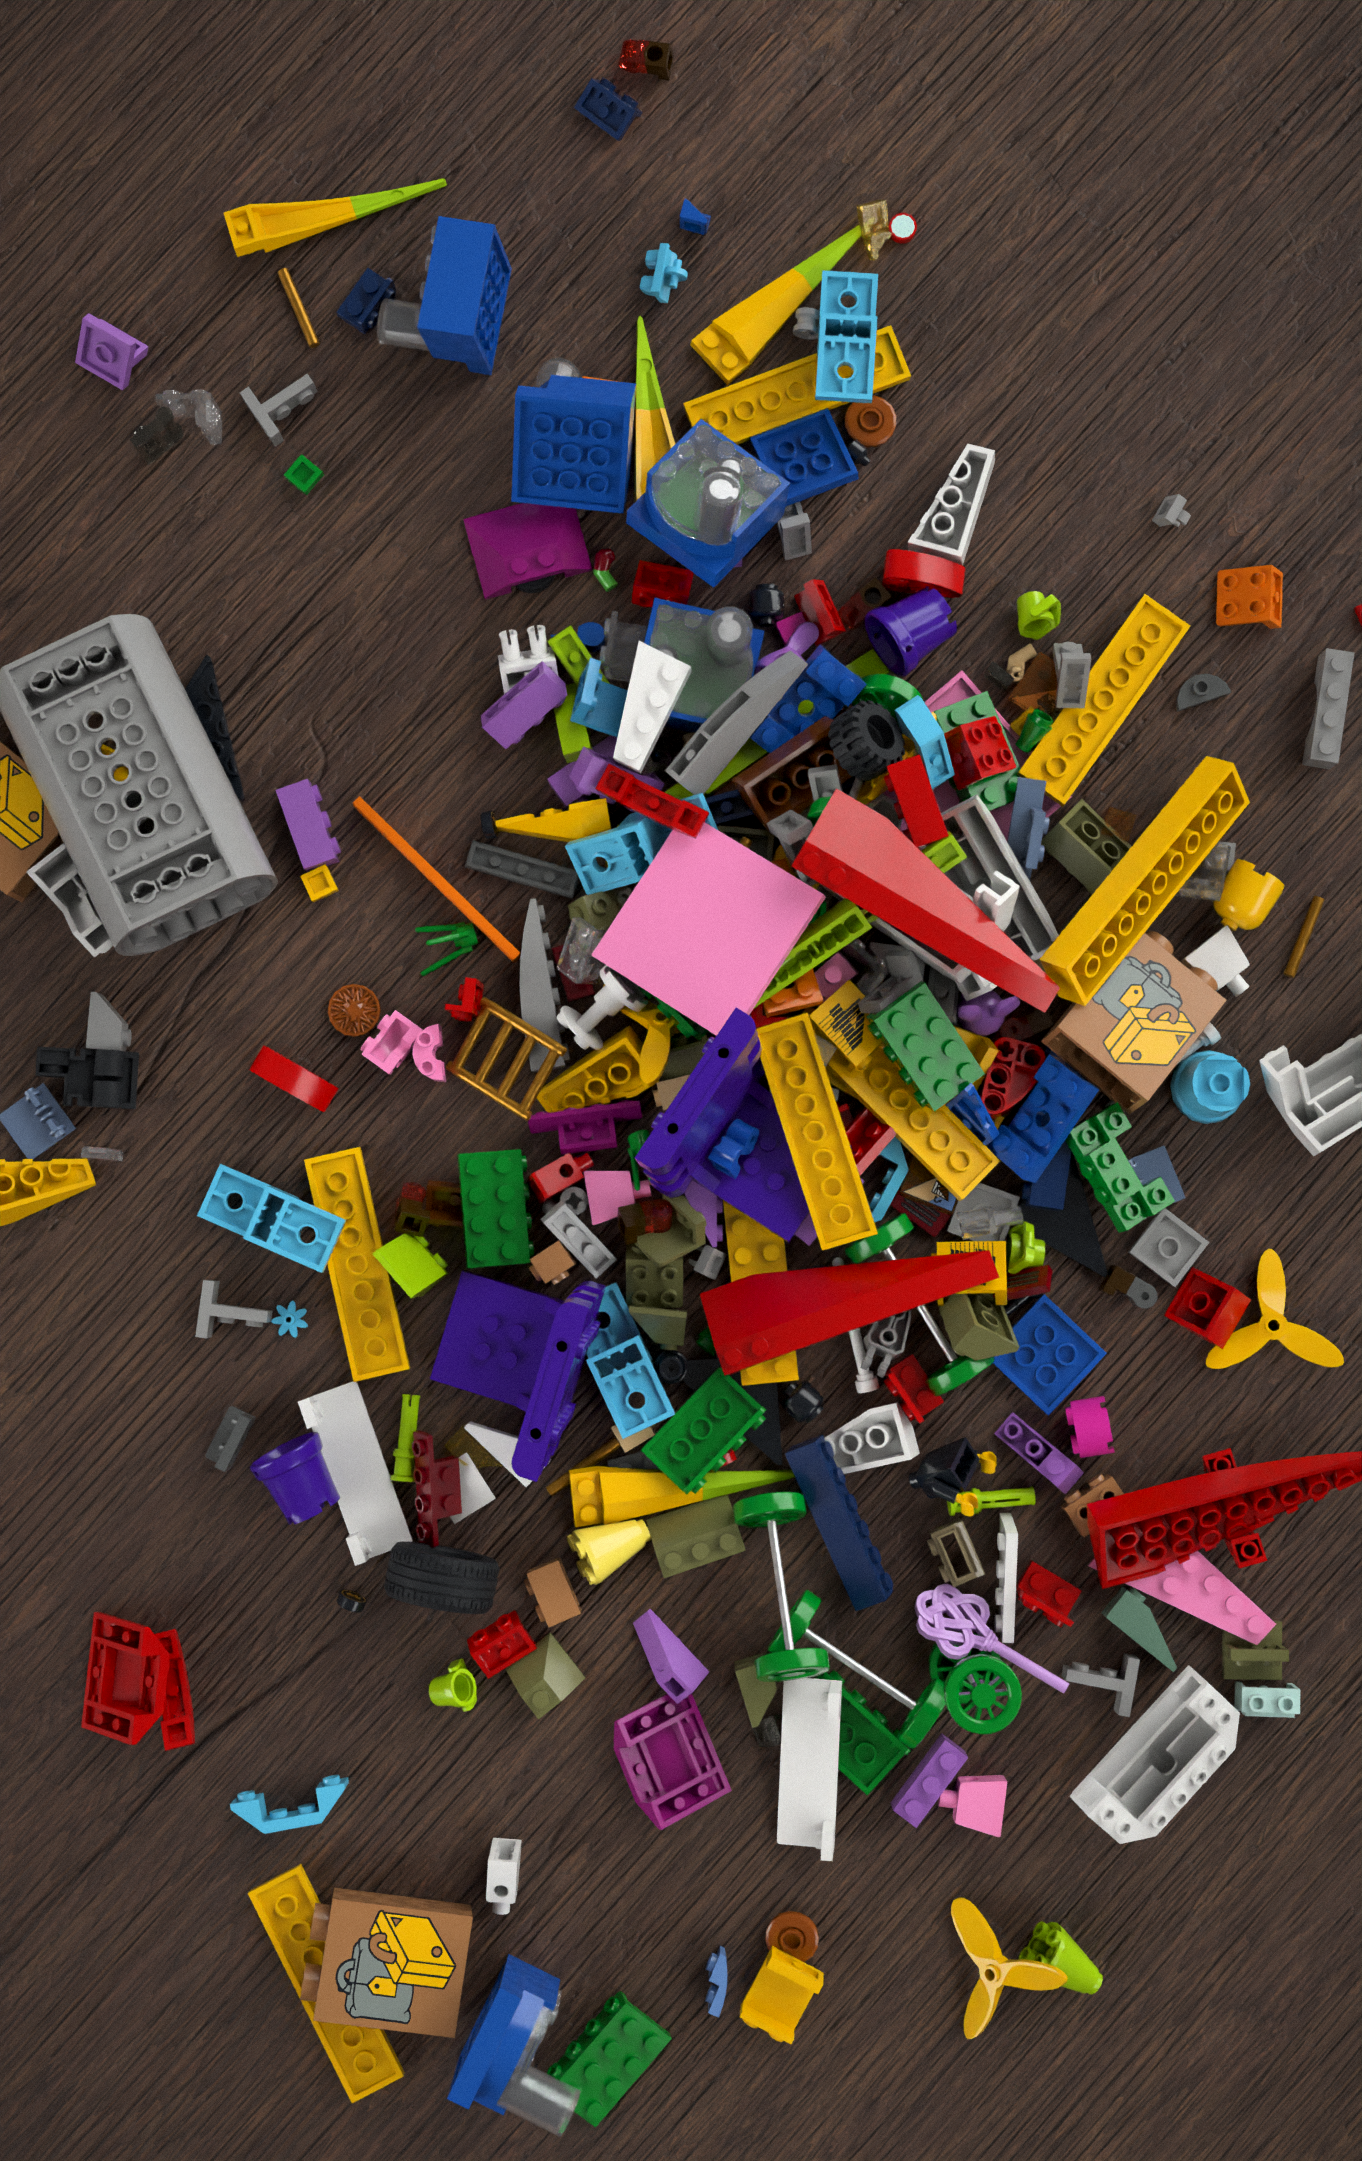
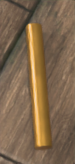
(298, 308)
(1304, 937)
(589, 1461)

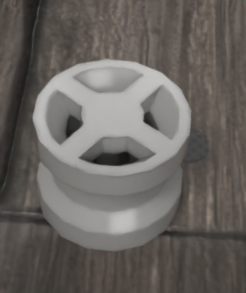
(807, 323)
(578, 1202)

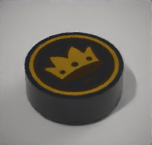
(488, 824)
(351, 1601)

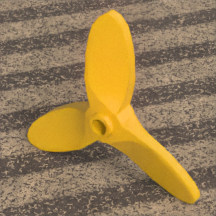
(657, 1042)
(1294, 1337)
(994, 1968)

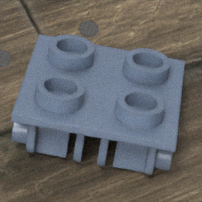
(36, 1121)
(1157, 1164)

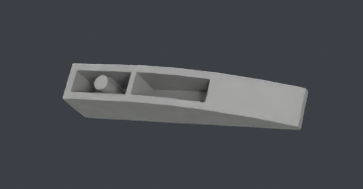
(733, 724)
(536, 990)

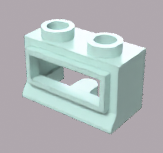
(1267, 1701)

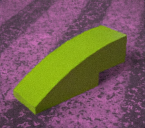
(571, 734)

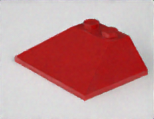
(124, 1679)

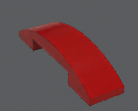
(651, 802)
(178, 1710)

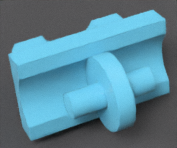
(666, 274)

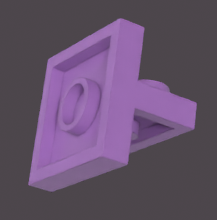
(108, 351)

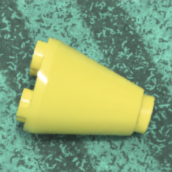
(607, 1547)

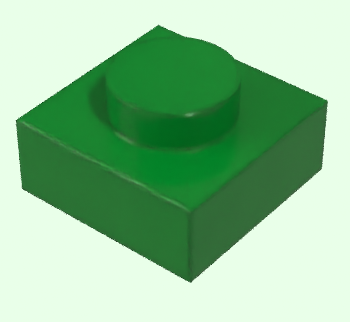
(303, 474)

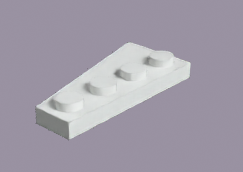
(1006, 1572)

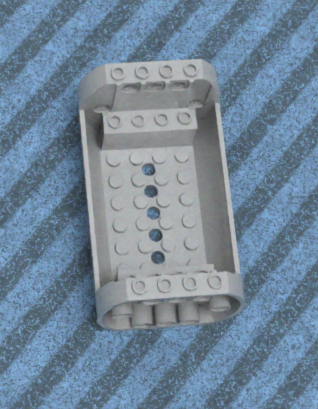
(202, 850)

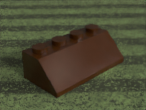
(781, 778)

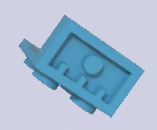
(597, 702)

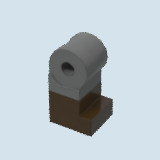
(1138, 1291)

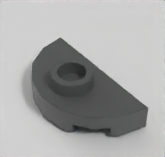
(1200, 690)

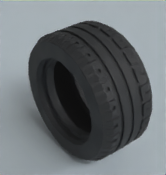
(441, 1578)

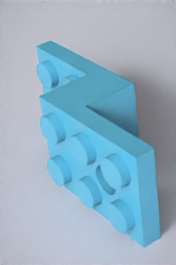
(846, 337)
(626, 849)
(271, 1218)
(624, 1366)

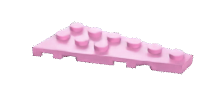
(1207, 1594)

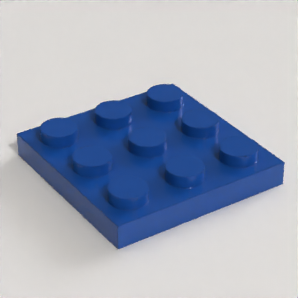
(806, 455)
(1051, 1355)

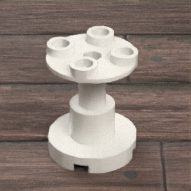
(609, 1001)

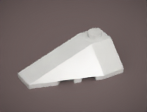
(874, 1439)

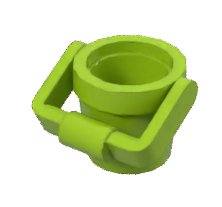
(1034, 614)
(1024, 1250)
(454, 1688)

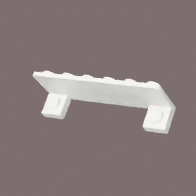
(357, 1470)
(809, 1764)

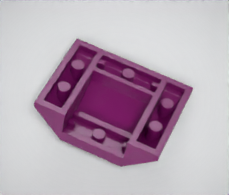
(525, 545)
(669, 1759)

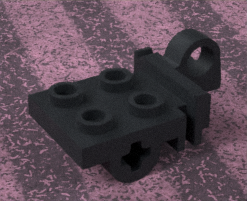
(94, 1077)

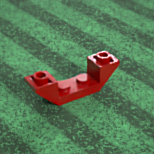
(1247, 1548)

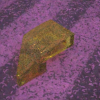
(874, 226)
(464, 1442)

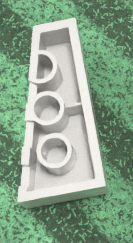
(952, 517)
(649, 702)

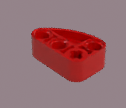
(913, 571)
(1014, 1073)
(293, 1078)

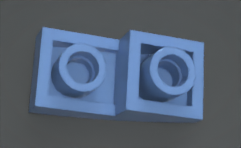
(718, 1975)

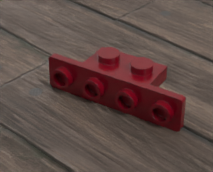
(436, 1487)

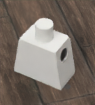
(1221, 959)
(503, 1874)

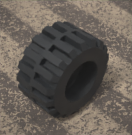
(866, 740)

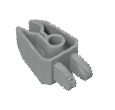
(887, 1340)

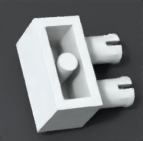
(517, 664)

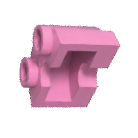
(392, 1042)
(425, 1053)

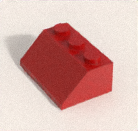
(915, 802)

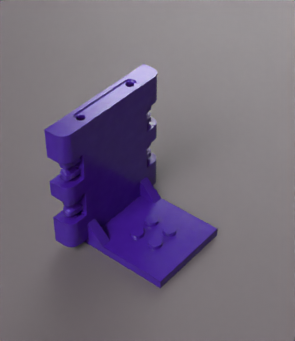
(714, 1096)
(512, 1350)

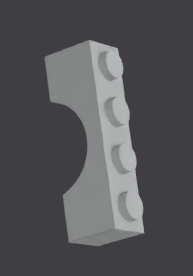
(1332, 686)

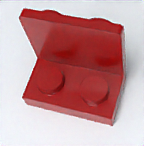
(978, 751)
(908, 1382)
(1047, 1591)

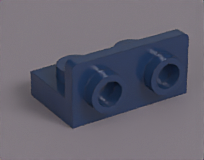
(607, 107)
(364, 301)

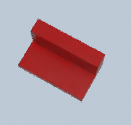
(819, 609)

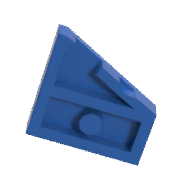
(973, 1114)

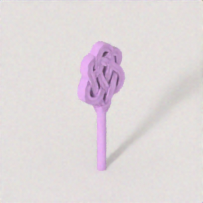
(945, 1630)

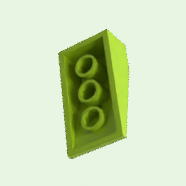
(412, 1264)

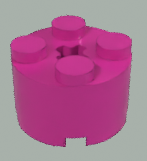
(1091, 1427)

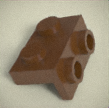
(444, 1204)

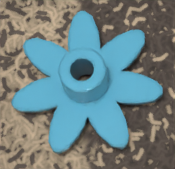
(295, 1319)

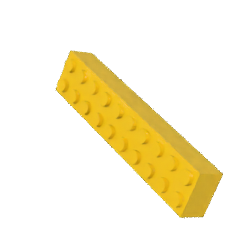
(1145, 880)

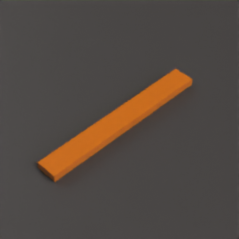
(436, 879)

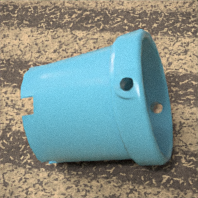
(1209, 1086)

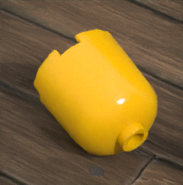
(1247, 896)

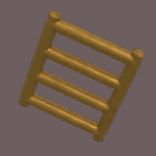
(532, 1036)

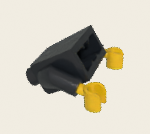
(949, 1471)

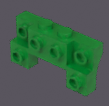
(1110, 1171)

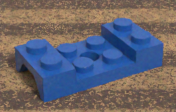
(822, 682)
(1027, 1144)

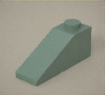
(1137, 1621)

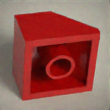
(1207, 1307)

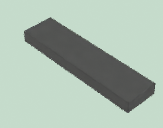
(522, 869)

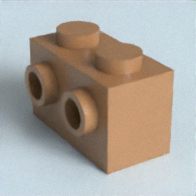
(552, 1263)
(1076, 1502)
(553, 1592)

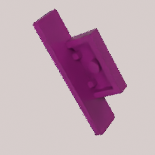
(586, 1127)

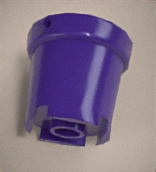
(909, 629)
(297, 1477)

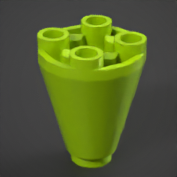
(1056, 1947)

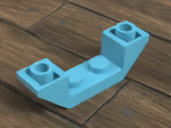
(929, 739)
(893, 1179)
(253, 1808)

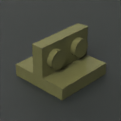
(1251, 1661)

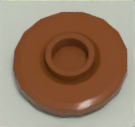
(870, 422)
(354, 1010)
(793, 1934)

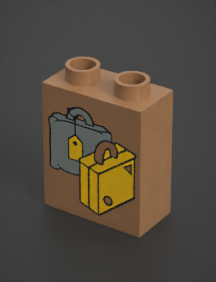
(25, 826)
(1137, 1022)
(389, 1962)

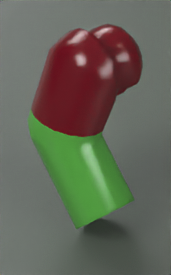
(601, 568)

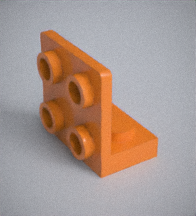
(1249, 596)

